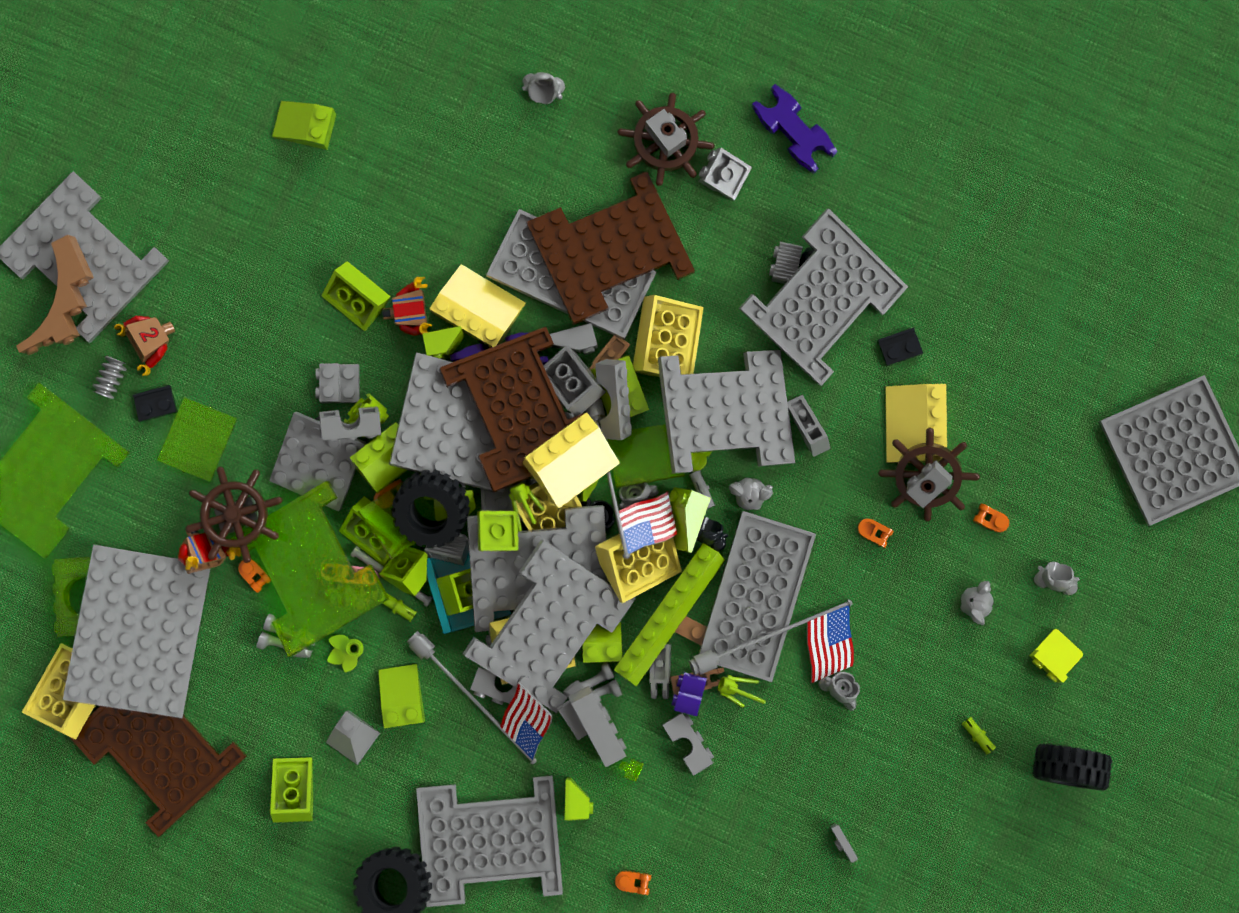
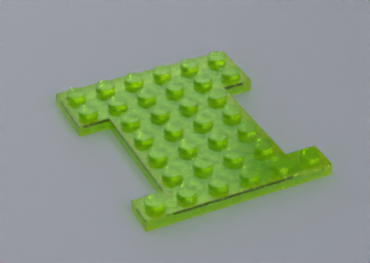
(48, 468)
(313, 572)

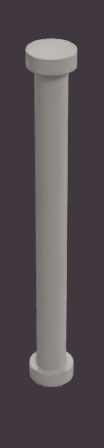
(378, 567)

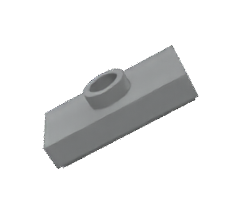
(842, 843)

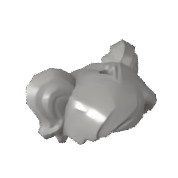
(543, 87)
(750, 489)
(642, 491)
(1057, 577)
(981, 604)
(845, 696)

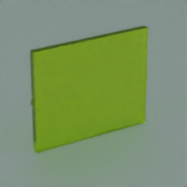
(197, 439)
(642, 457)
(380, 521)

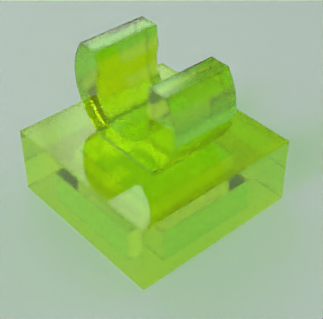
(632, 769)

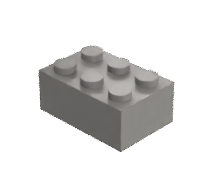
(573, 381)

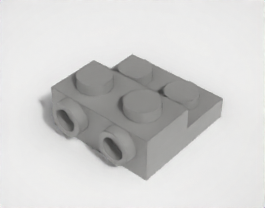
(724, 173)
(338, 383)

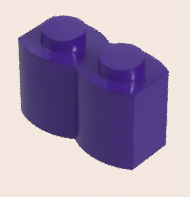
(689, 694)

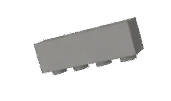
(597, 726)

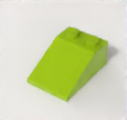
(305, 124)
(688, 514)
(401, 696)
(292, 790)

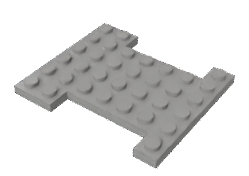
(115, 268)
(825, 295)
(727, 410)
(496, 574)
(549, 624)
(488, 840)

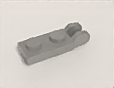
(661, 672)

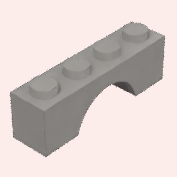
(613, 377)

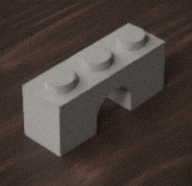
(366, 425)
(485, 684)
(681, 727)

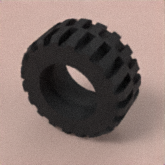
(420, 528)
(1072, 766)
(402, 861)

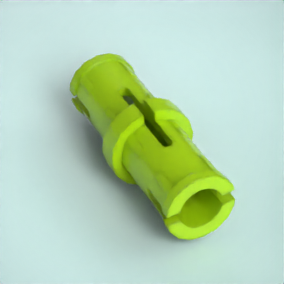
(398, 607)
(978, 735)

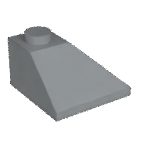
(352, 737)

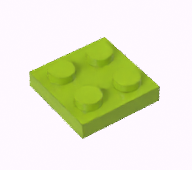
(497, 530)

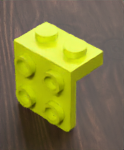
(1056, 656)

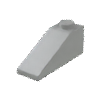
(578, 339)
(808, 426)

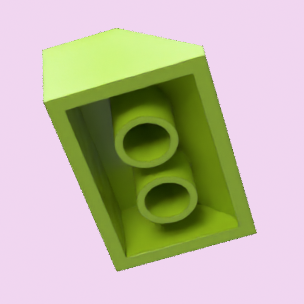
(355, 295)
(636, 397)
(374, 460)
(359, 533)

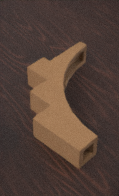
(68, 301)

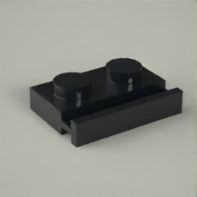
(900, 347)
(155, 403)

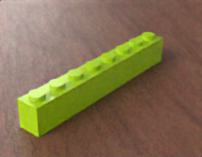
(669, 614)

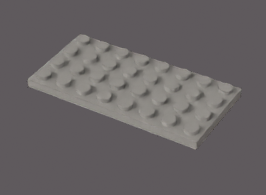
(523, 269)
(757, 594)

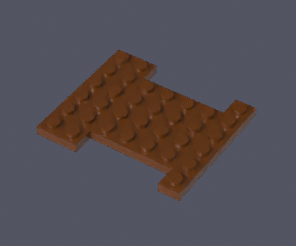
(608, 248)
(513, 403)
(161, 756)

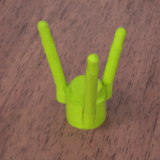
(520, 493)
(728, 686)

